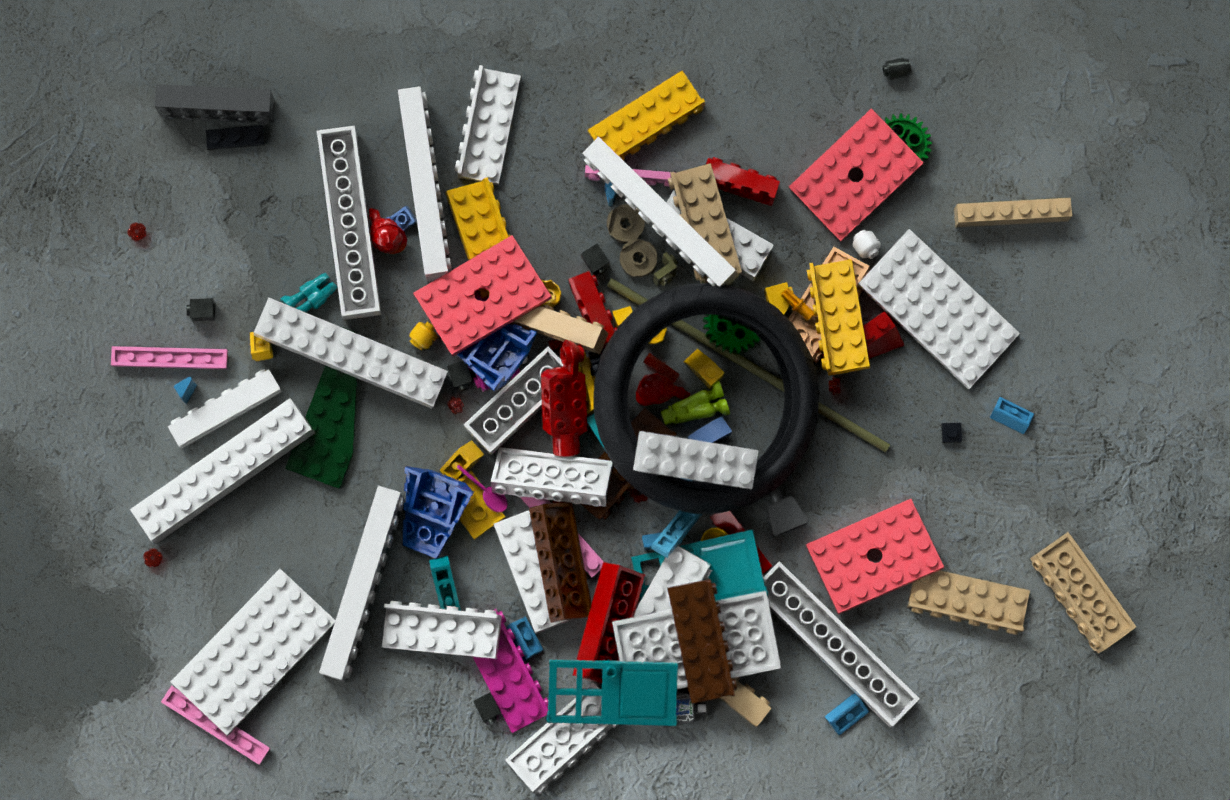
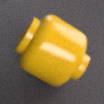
(423, 335)

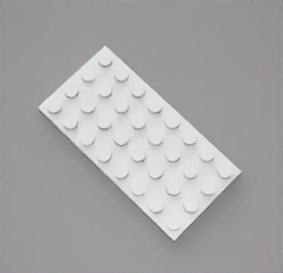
(938, 309)
(746, 630)
(253, 652)

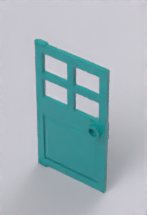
(732, 561)
(630, 693)

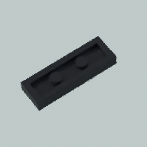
(235, 137)

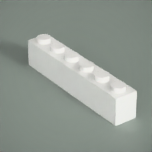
(224, 409)

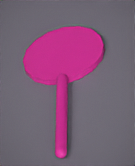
(493, 500)

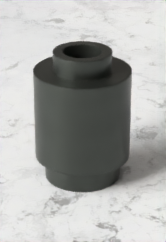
(896, 68)

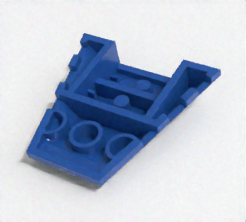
(499, 354)
(432, 509)

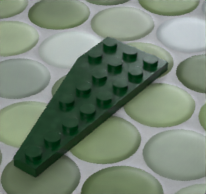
(332, 417)

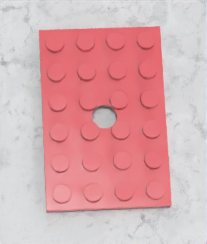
(845, 203)
(462, 318)
(856, 580)

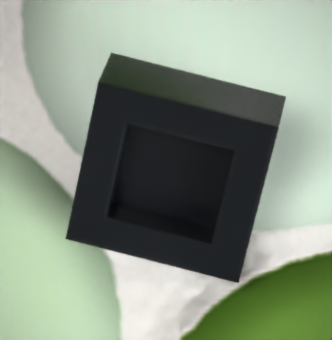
(951, 433)

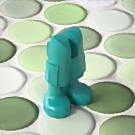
(311, 292)

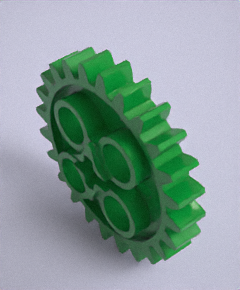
(915, 131)
(727, 338)

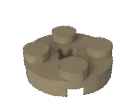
(616, 229)
(638, 247)

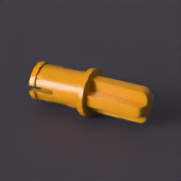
(797, 304)

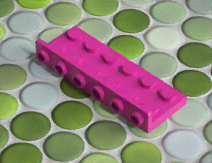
(512, 683)

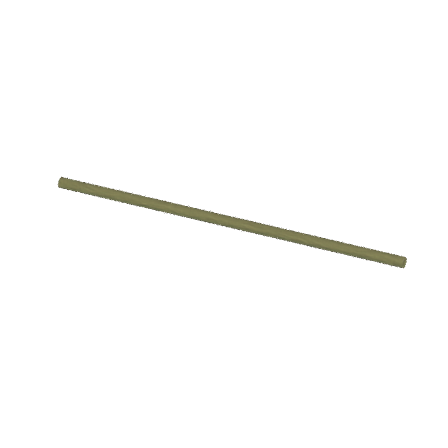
(755, 369)

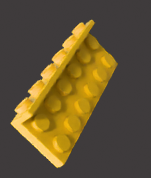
(649, 116)
(477, 218)
(838, 317)

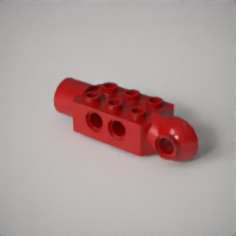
(565, 401)

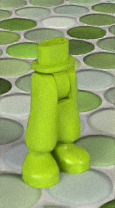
(697, 406)

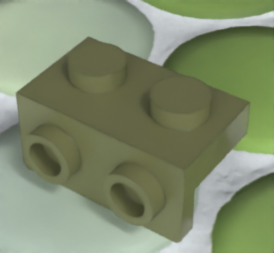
(664, 275)

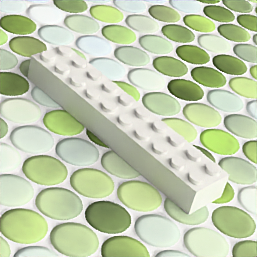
(423, 179)
(656, 210)
(348, 222)
(350, 353)
(222, 471)
(361, 584)
(837, 646)

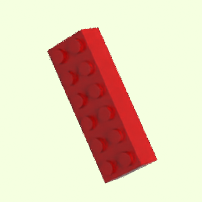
(613, 601)

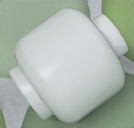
(866, 244)

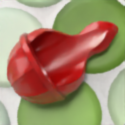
(386, 234)
(657, 390)

